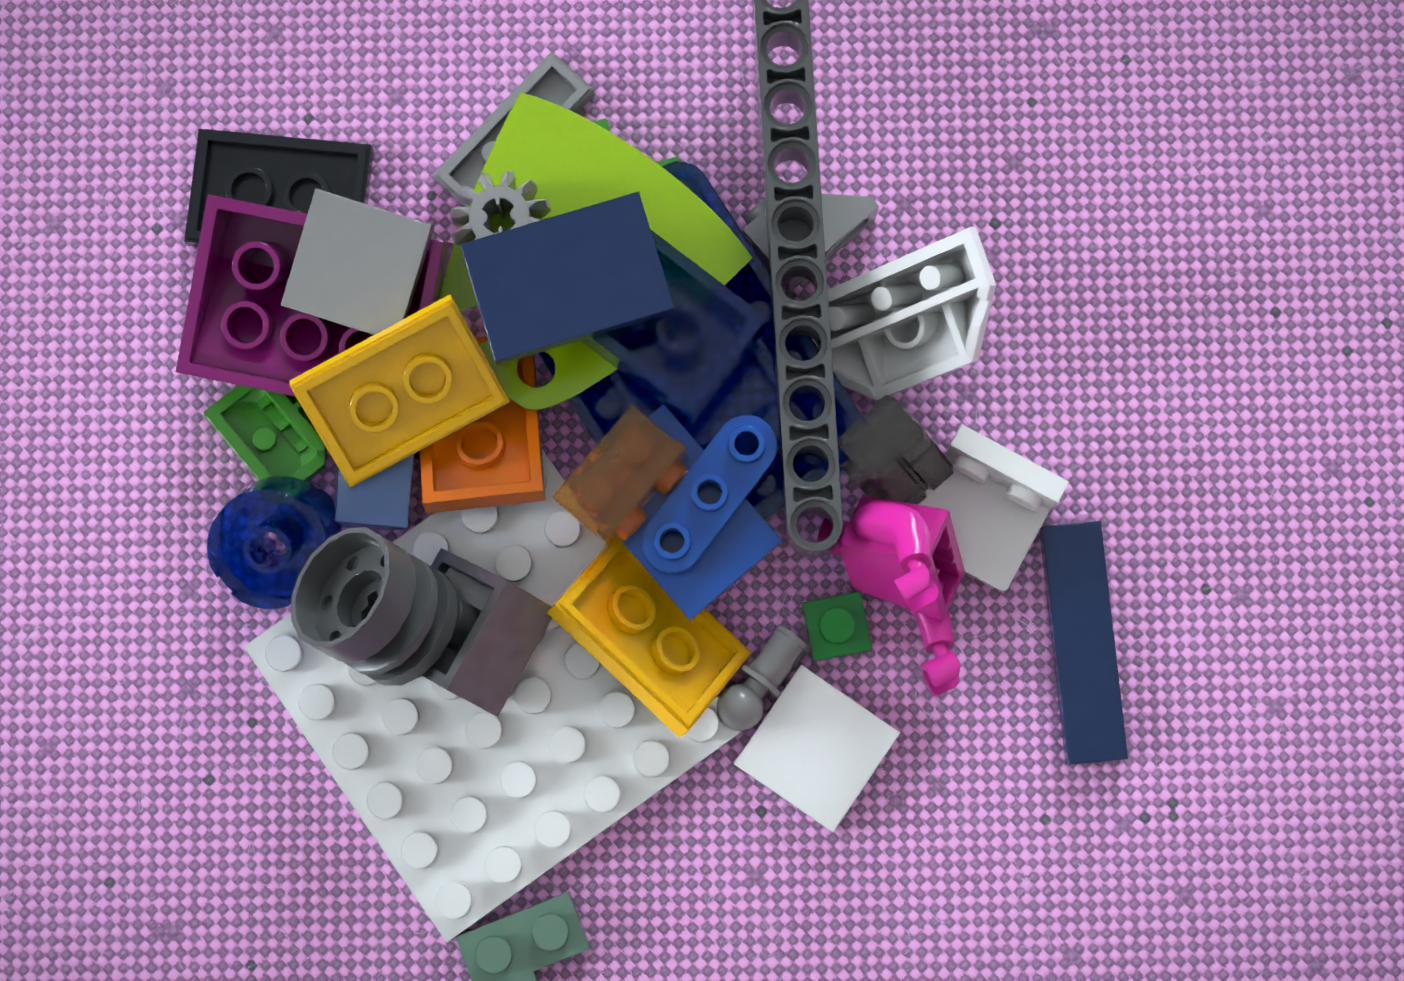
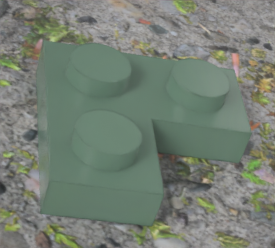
(524, 941)

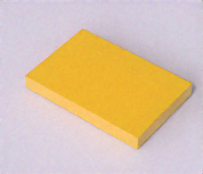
(399, 391)
(647, 639)

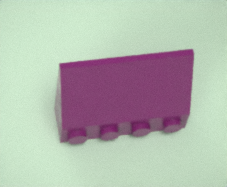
(234, 306)

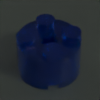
(248, 560)

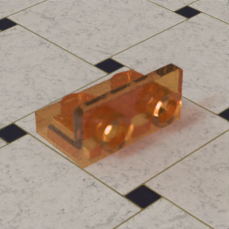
(622, 476)

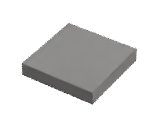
(356, 263)

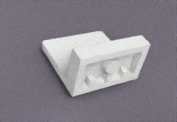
(994, 505)

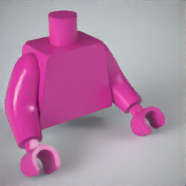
(912, 561)

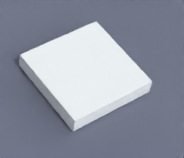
(817, 748)

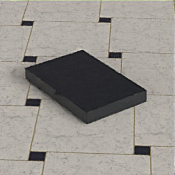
(273, 172)

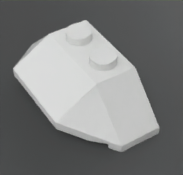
(912, 317)

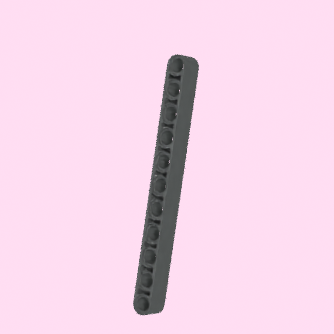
(805, 259)

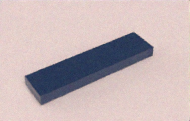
(1083, 643)

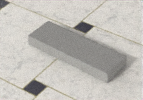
(549, 81)

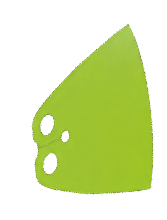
(573, 169)

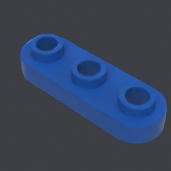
(703, 522)

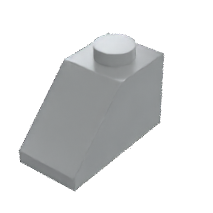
(842, 220)

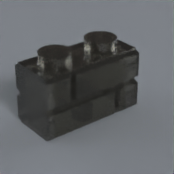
(893, 455)

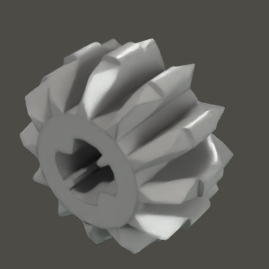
(495, 200)

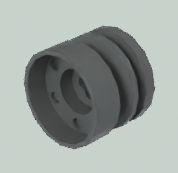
(374, 606)

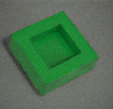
(836, 626)

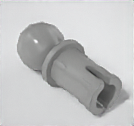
(742, 704)

